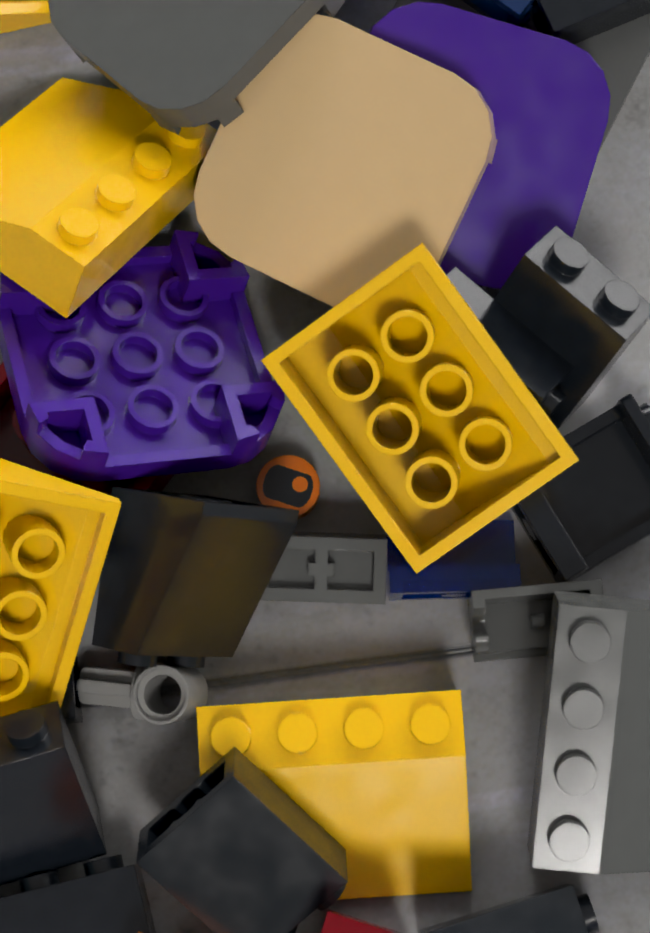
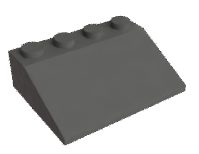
(594, 739)

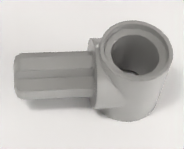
(141, 691)

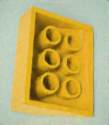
(88, 188)
(420, 408)
(49, 572)
(372, 773)

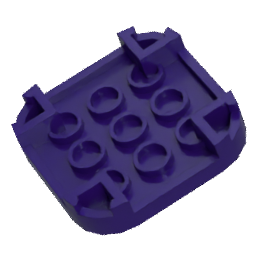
(547, 119)
(145, 372)

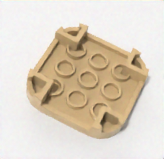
(343, 161)

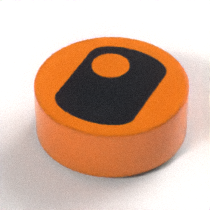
(289, 484)

